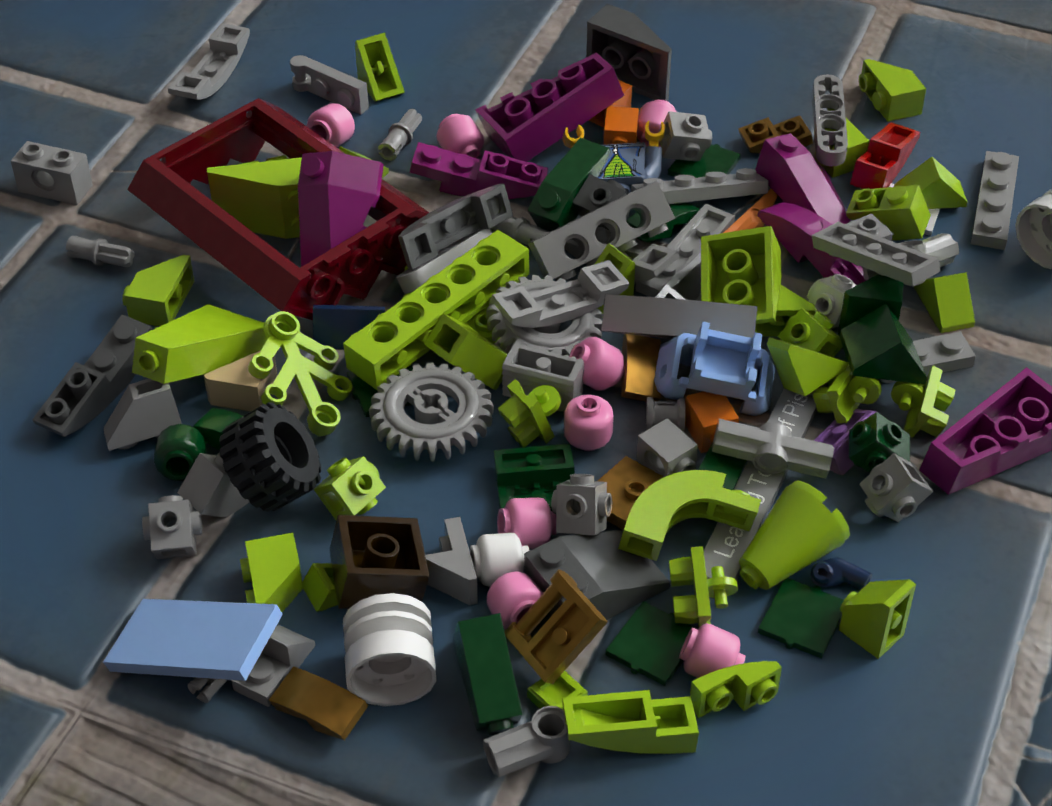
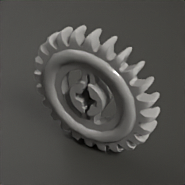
(542, 337)
(434, 423)

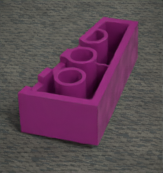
(539, 116)
(994, 436)

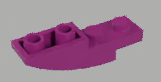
(466, 174)
(794, 230)

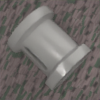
(660, 410)

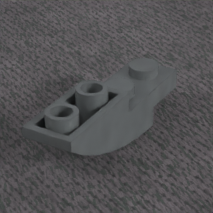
(93, 386)

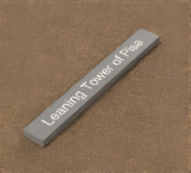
(729, 542)

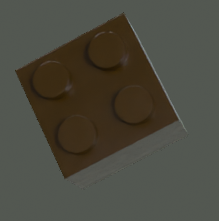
(377, 558)

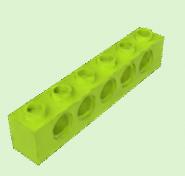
(458, 291)

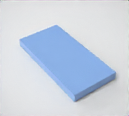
(193, 639)

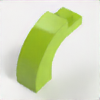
(679, 498)

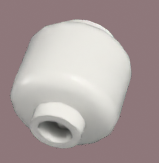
(496, 556)

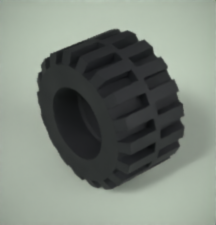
(270, 457)

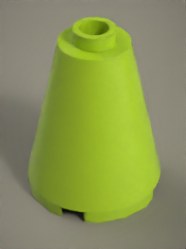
(792, 536)

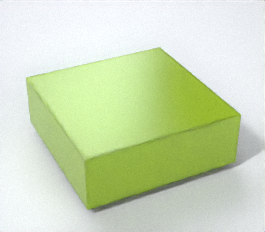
(548, 694)

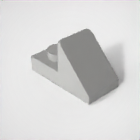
(452, 567)
(276, 660)

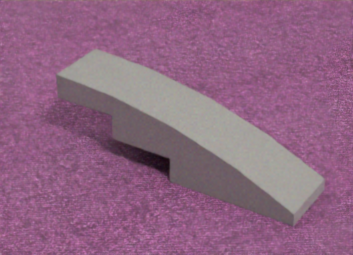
(674, 316)

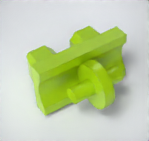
(846, 394)
(921, 401)
(528, 413)
(692, 571)

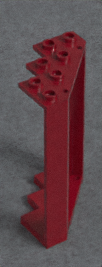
(345, 269)

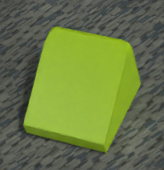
(320, 586)

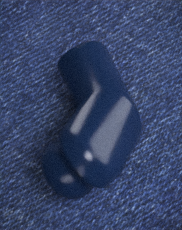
(838, 571)

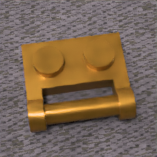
(563, 634)

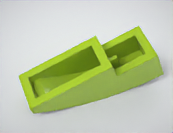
(632, 722)

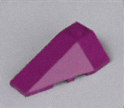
(799, 178)
(334, 199)

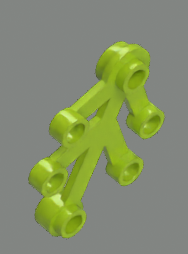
(284, 332)

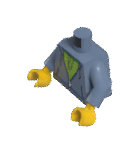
(630, 161)

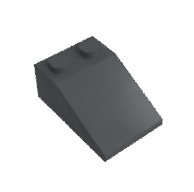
(631, 50)
(603, 573)

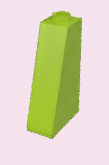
(196, 344)

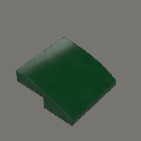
(532, 471)

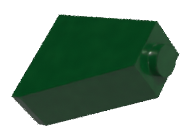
(487, 673)

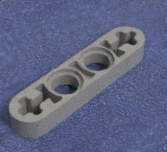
(829, 119)
(412, 279)

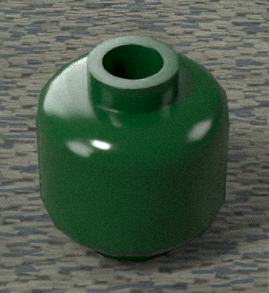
(177, 450)

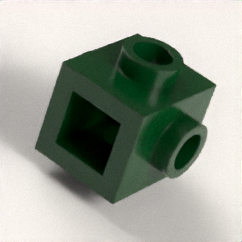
(877, 440)

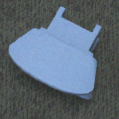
(719, 365)

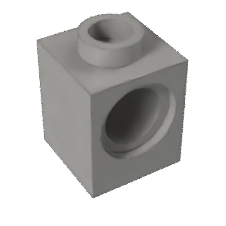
(666, 449)

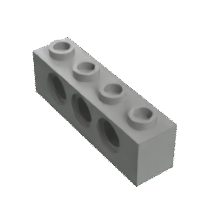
(646, 201)

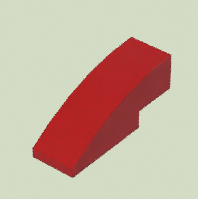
(884, 157)

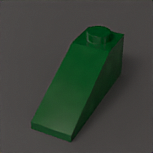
(553, 201)

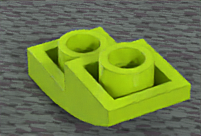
(744, 683)

